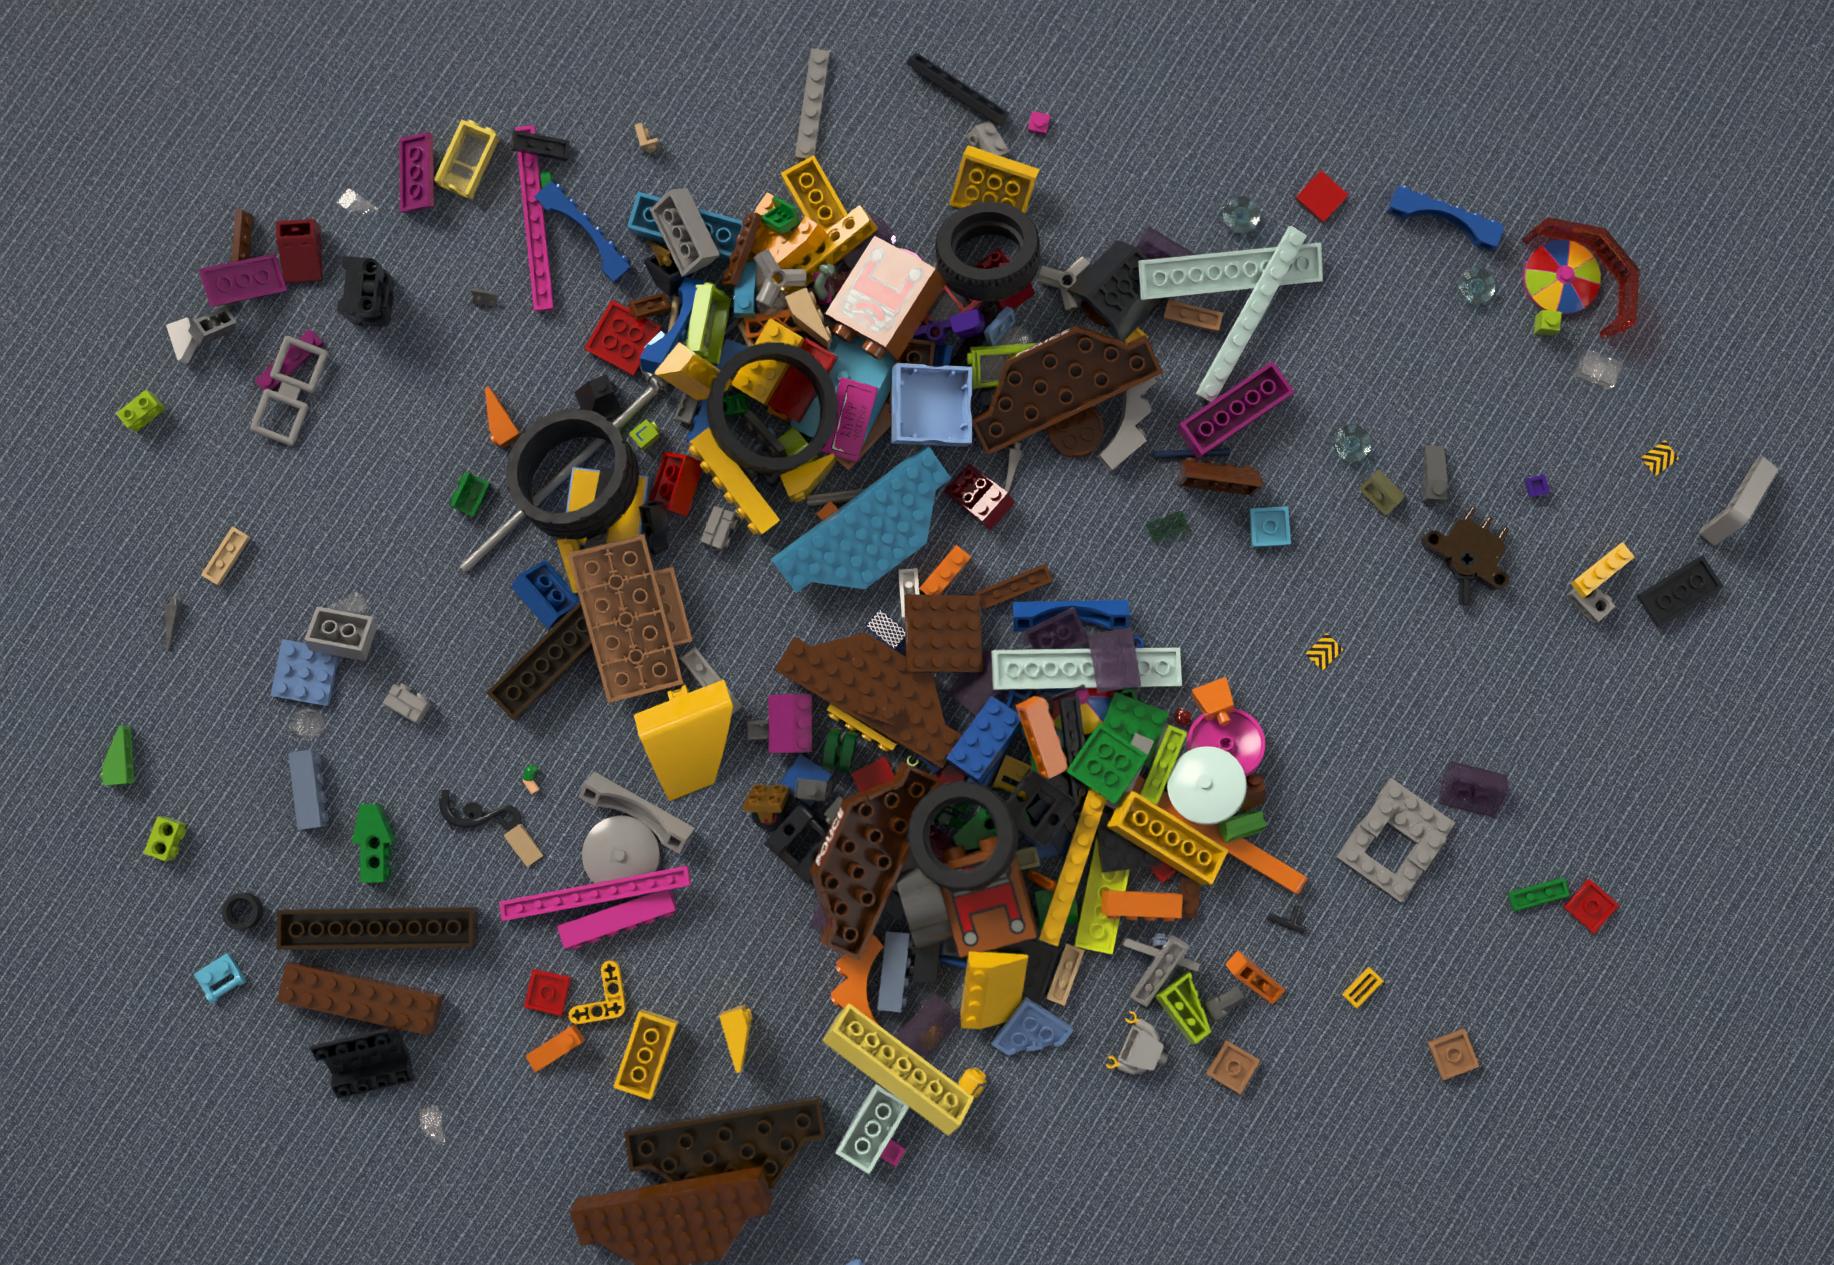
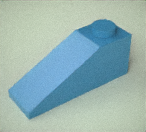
(746, 292)

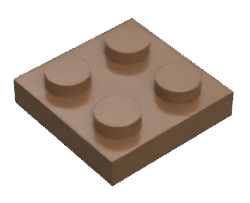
(1453, 1054)
(1233, 1067)

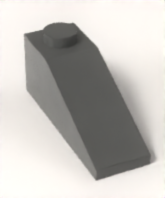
(1434, 475)

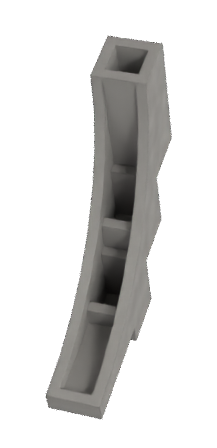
(1127, 436)

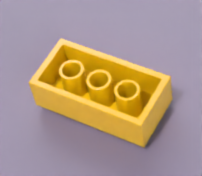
(813, 193)
(763, 376)
(646, 1054)

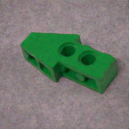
(373, 824)
(975, 830)

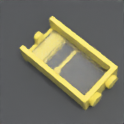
(466, 159)

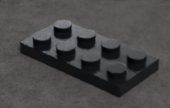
(1680, 591)

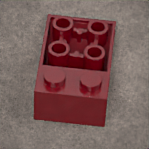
(300, 250)
(998, 259)
(980, 496)

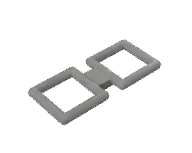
(289, 390)

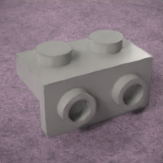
(988, 139)

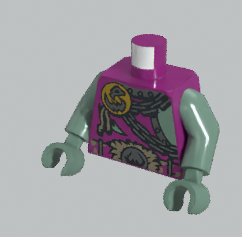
(828, 283)

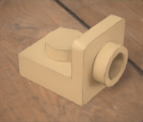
(646, 144)

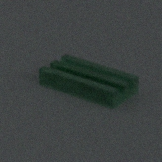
(1152, 532)

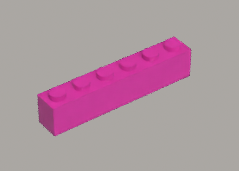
(617, 918)

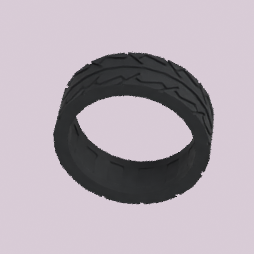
(815, 374)
(546, 435)

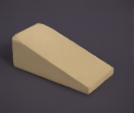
(523, 845)

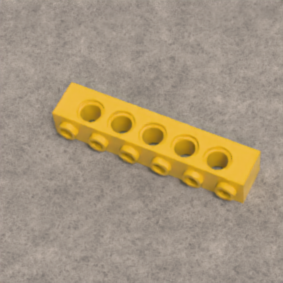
(840, 241)

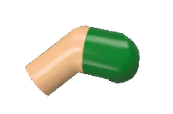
(528, 778)

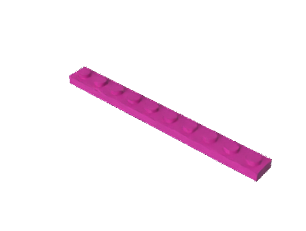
(535, 229)
(595, 893)

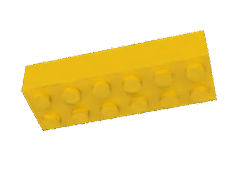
(733, 482)
(1167, 838)

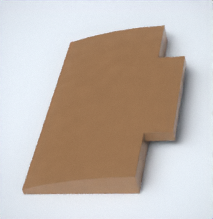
(631, 616)

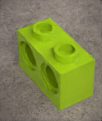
(141, 411)
(161, 836)

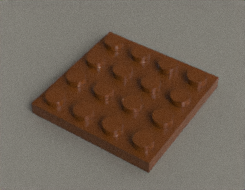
(943, 634)

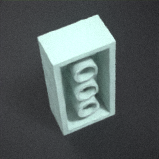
(872, 1128)

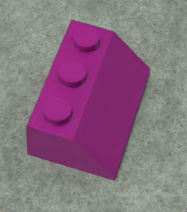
(790, 723)

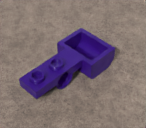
(963, 324)

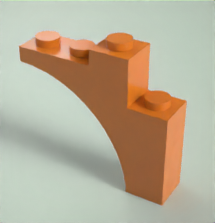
(854, 988)

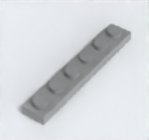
(812, 104)

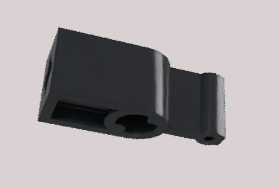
(655, 525)

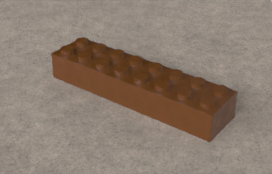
(360, 997)

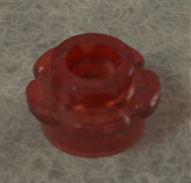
(1182, 716)

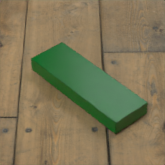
(1538, 894)

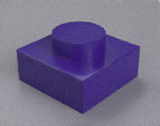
(1537, 486)

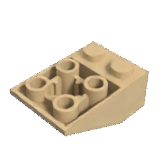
(804, 314)

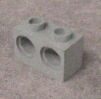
(1587, 604)

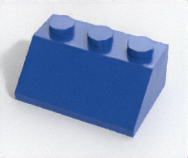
(545, 593)

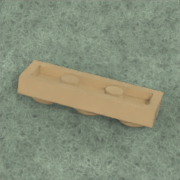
(225, 556)
(1065, 974)

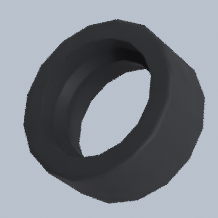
(227, 911)

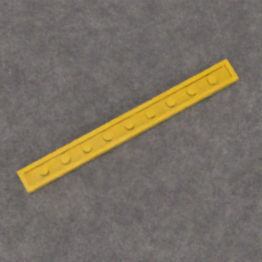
(1072, 868)

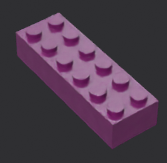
(1235, 410)

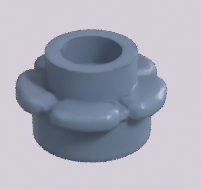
(1159, 940)

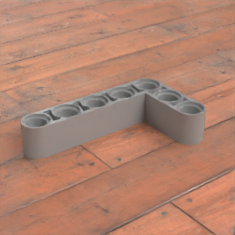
(1742, 503)

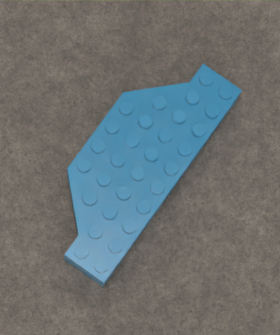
(870, 530)

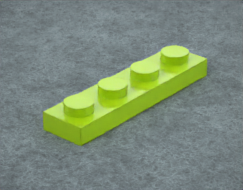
(1163, 764)

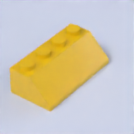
(689, 372)

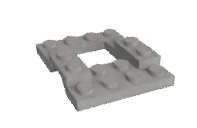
(1410, 817)

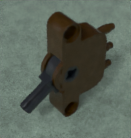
(1477, 546)

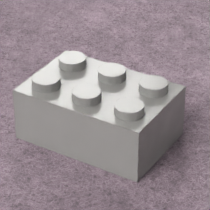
(340, 633)

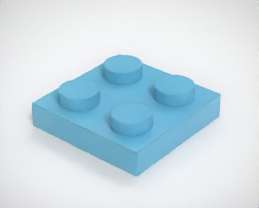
(1269, 526)

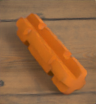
(1041, 880)

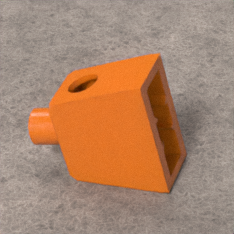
(1214, 700)

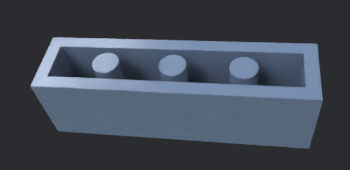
(307, 789)
(893, 971)

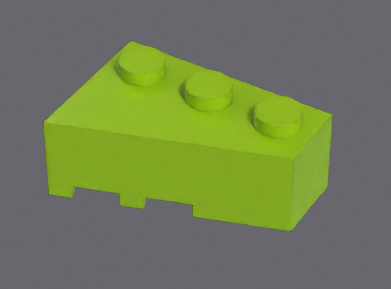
(1183, 1007)

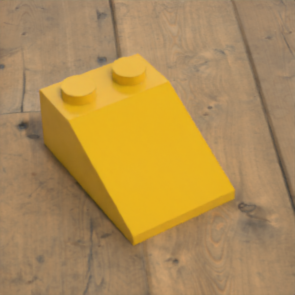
(804, 479)
(736, 1028)

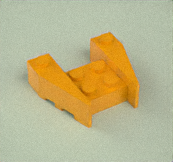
(788, 247)

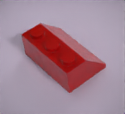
(676, 482)

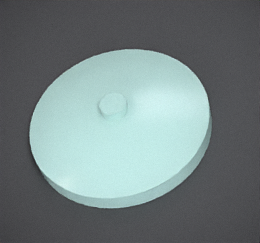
(1207, 785)

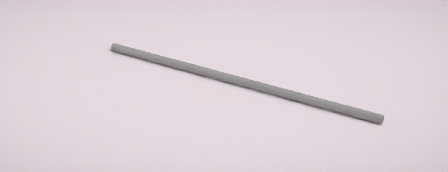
(557, 480)

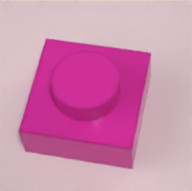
(1038, 123)
(892, 1152)

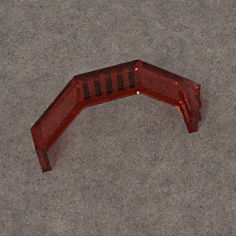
(1611, 256)

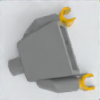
(1140, 1049)

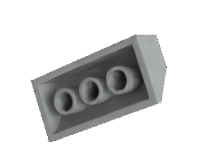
(684, 231)

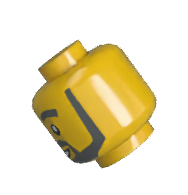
(973, 1082)

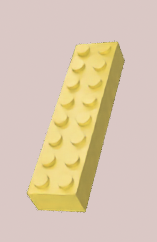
(898, 1069)

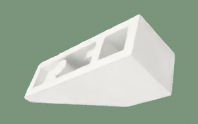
(908, 585)

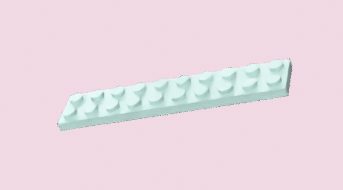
(1222, 271)
(1074, 667)

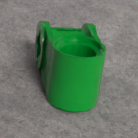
(733, 405)

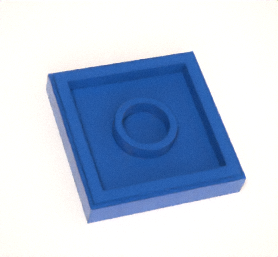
(804, 769)

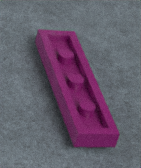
(294, 359)

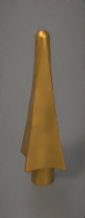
(661, 254)

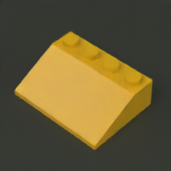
(992, 179)
(992, 988)

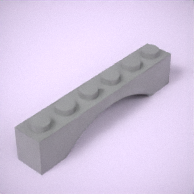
(605, 793)

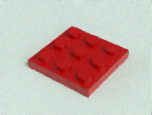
(621, 338)

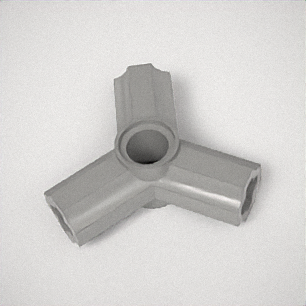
(788, 277)
(1054, 278)

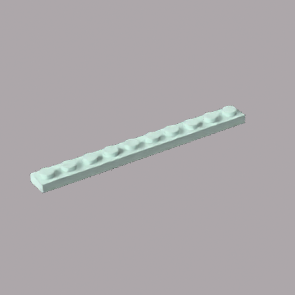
(1251, 314)

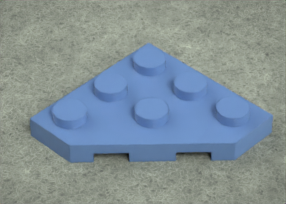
(1031, 1029)

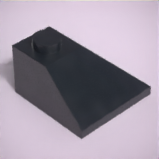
(665, 277)
(600, 397)

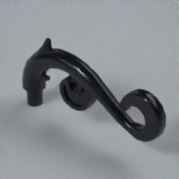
(453, 820)

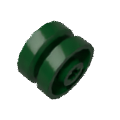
(837, 750)
(947, 817)

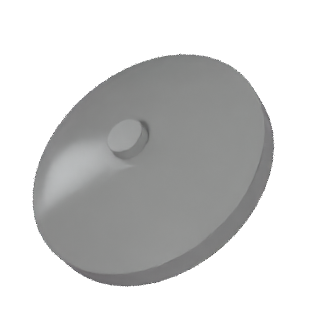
(620, 849)

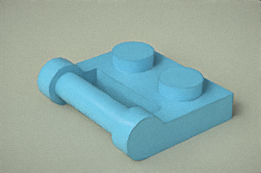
(215, 973)

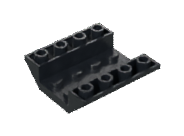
(1114, 289)
(365, 1061)

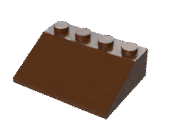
(1219, 477)

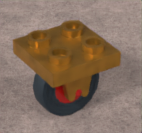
(767, 805)

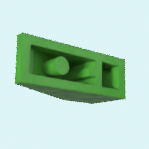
(119, 760)

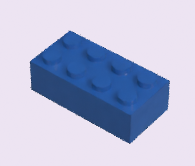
(985, 740)

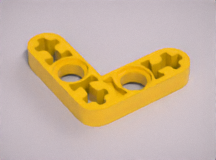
(611, 999)

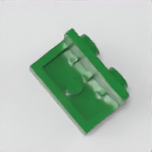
(781, 217)
(469, 494)

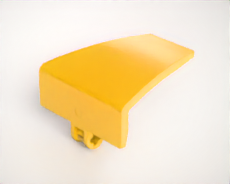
(687, 737)

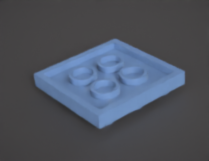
(304, 674)

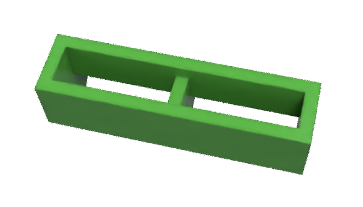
(1242, 825)

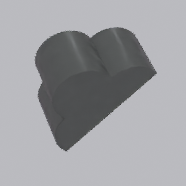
(923, 908)

